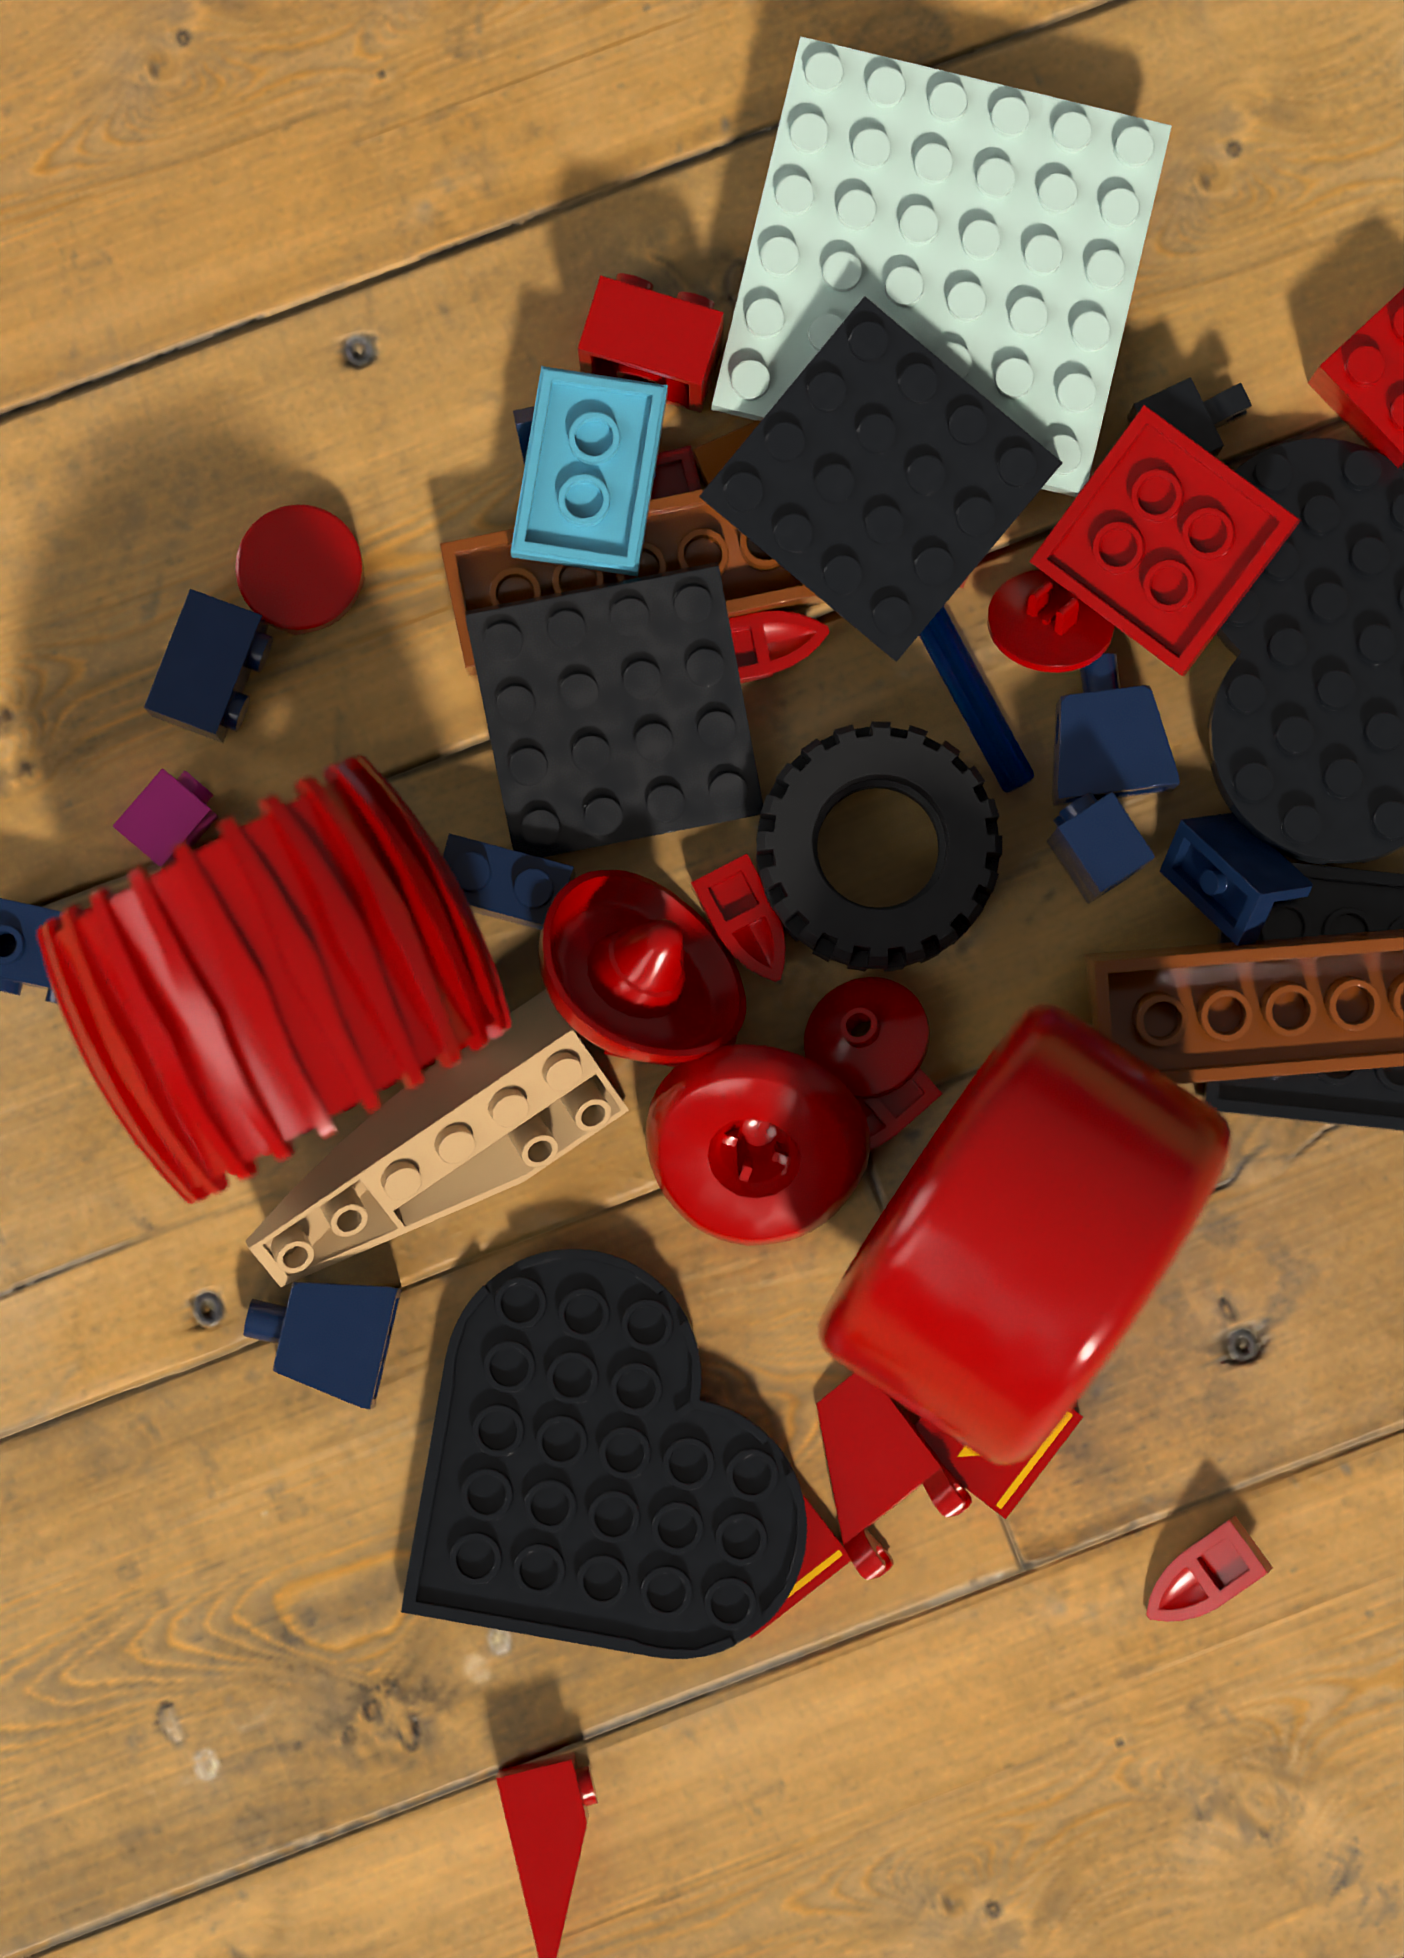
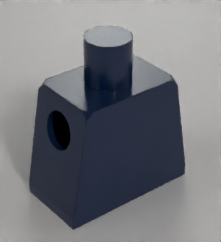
(1110, 739)
(330, 1336)

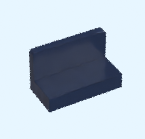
(1230, 874)

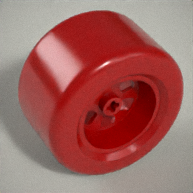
(1027, 1235)

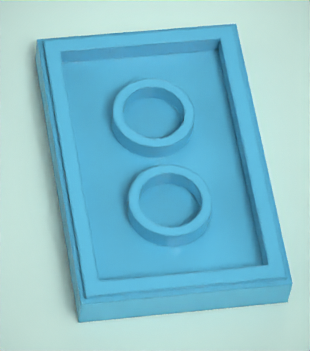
(589, 471)

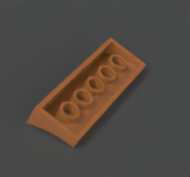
(678, 535)
(1255, 1005)

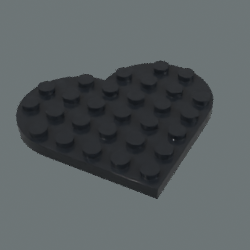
(1315, 700)
(587, 1479)

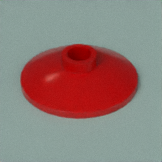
(884, 1055)

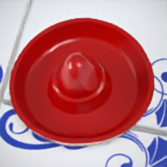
(639, 969)
(756, 1143)

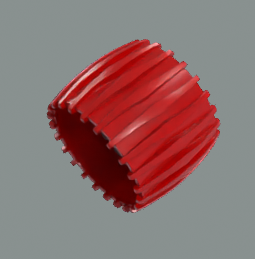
(274, 978)

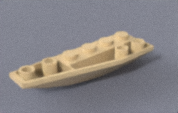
(444, 1144)

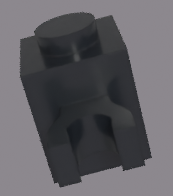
(1197, 419)

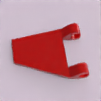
(875, 1464)

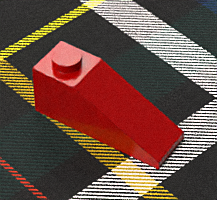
(547, 1827)

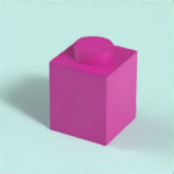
(167, 815)

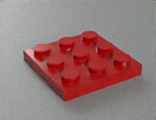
(1164, 540)

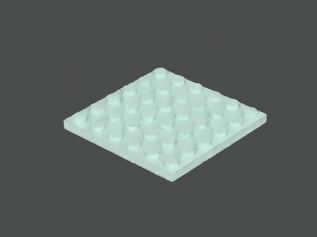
(965, 214)

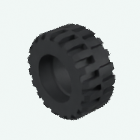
(897, 762)

